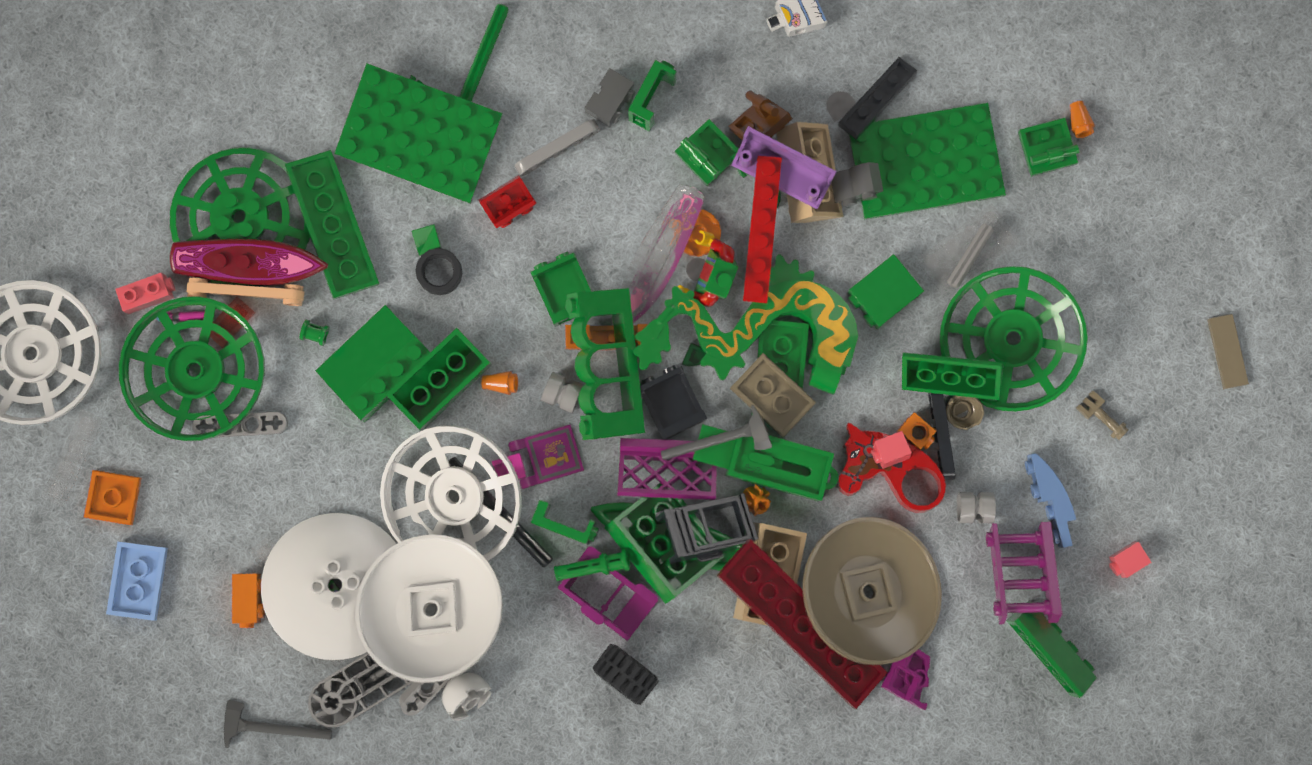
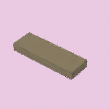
(1227, 351)

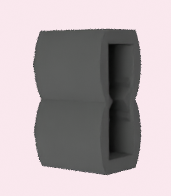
(857, 183)

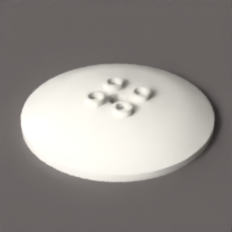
(298, 578)
(395, 600)

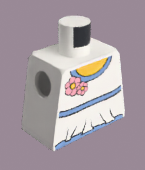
(797, 17)

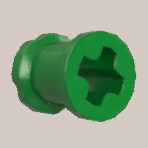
(314, 332)

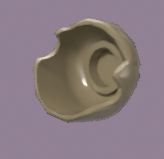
(960, 404)

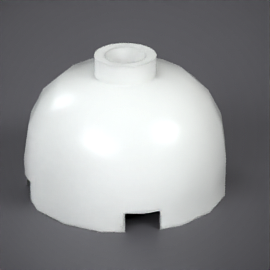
(464, 693)

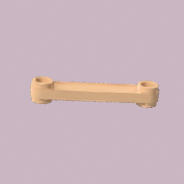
(291, 294)

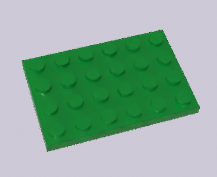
(418, 133)
(931, 160)

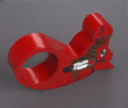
(862, 467)

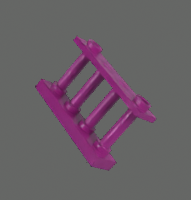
(1045, 559)

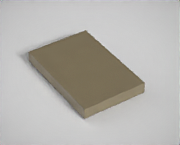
(773, 394)

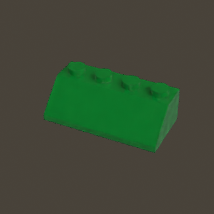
(952, 376)
(438, 379)
(1054, 652)

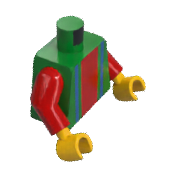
(716, 273)

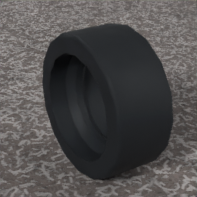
(433, 254)

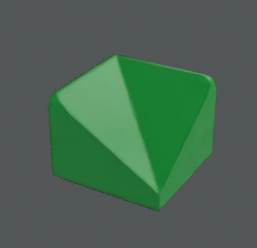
(426, 239)

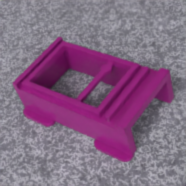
(631, 614)

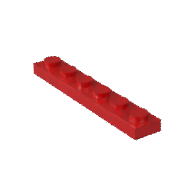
(762, 229)

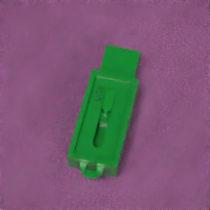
(783, 467)

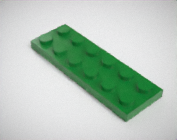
(332, 224)

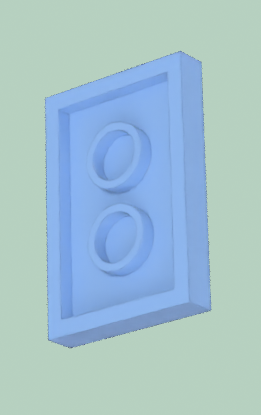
(137, 581)

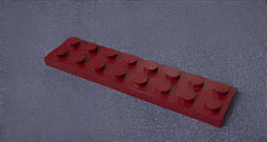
(782, 608)

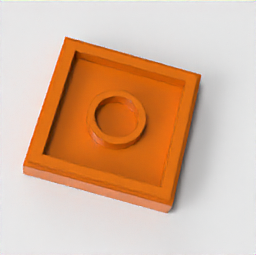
(112, 497)

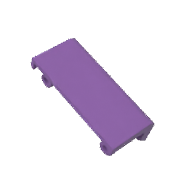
(799, 174)

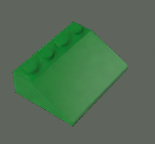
(372, 363)
(651, 546)

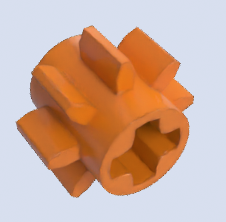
(757, 499)

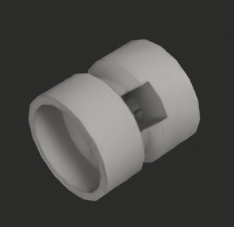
(561, 392)
(976, 507)

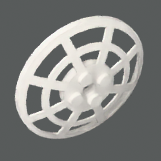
(48, 352)
(451, 478)

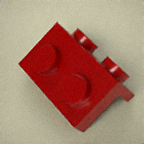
(507, 202)

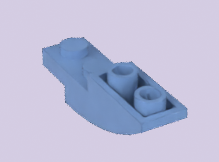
(1049, 488)

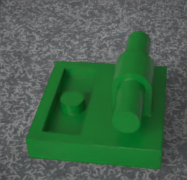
(1048, 147)
(707, 152)

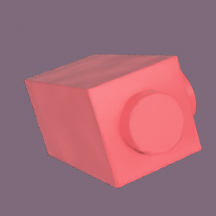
(145, 293)

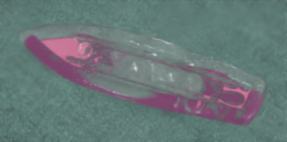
(662, 249)

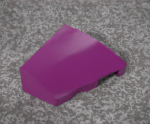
(908, 678)

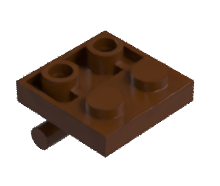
(762, 116)

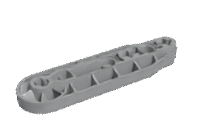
(339, 716)

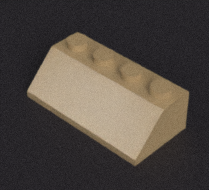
(814, 142)
(785, 549)

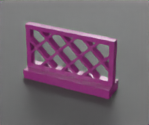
(650, 450)

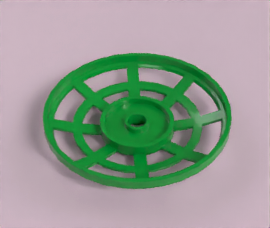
(237, 199)
(1029, 329)
(178, 366)

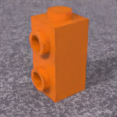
(247, 600)

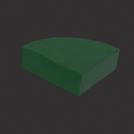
(693, 355)

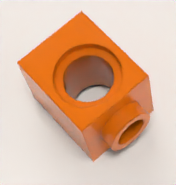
(916, 421)

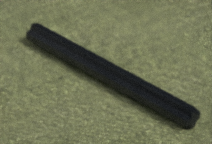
(521, 535)

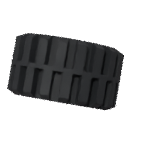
(625, 674)

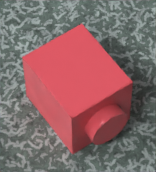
(891, 450)
(1129, 560)

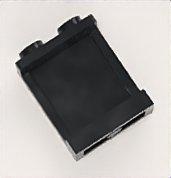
(671, 402)

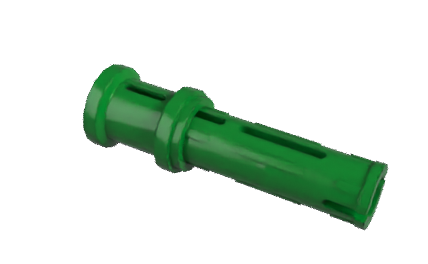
(603, 564)

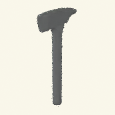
(755, 429)
(234, 723)

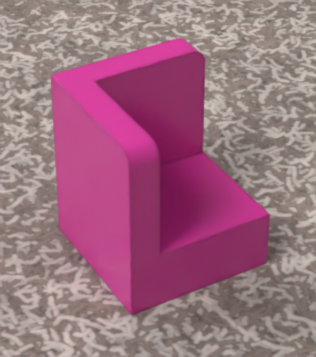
(517, 463)

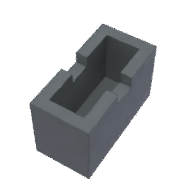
(613, 94)

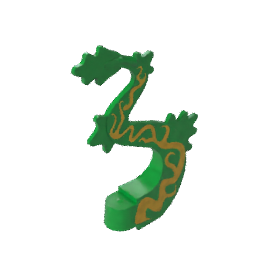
(789, 293)

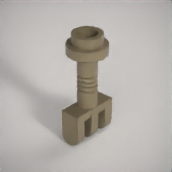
(1094, 408)

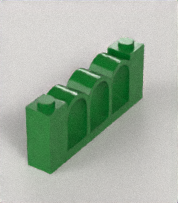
(596, 423)

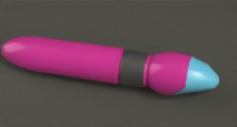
(184, 316)

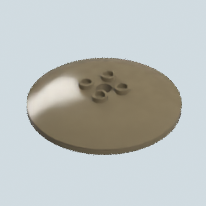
(902, 582)

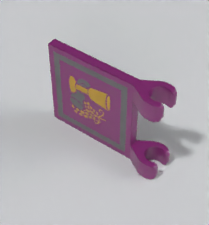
(551, 455)

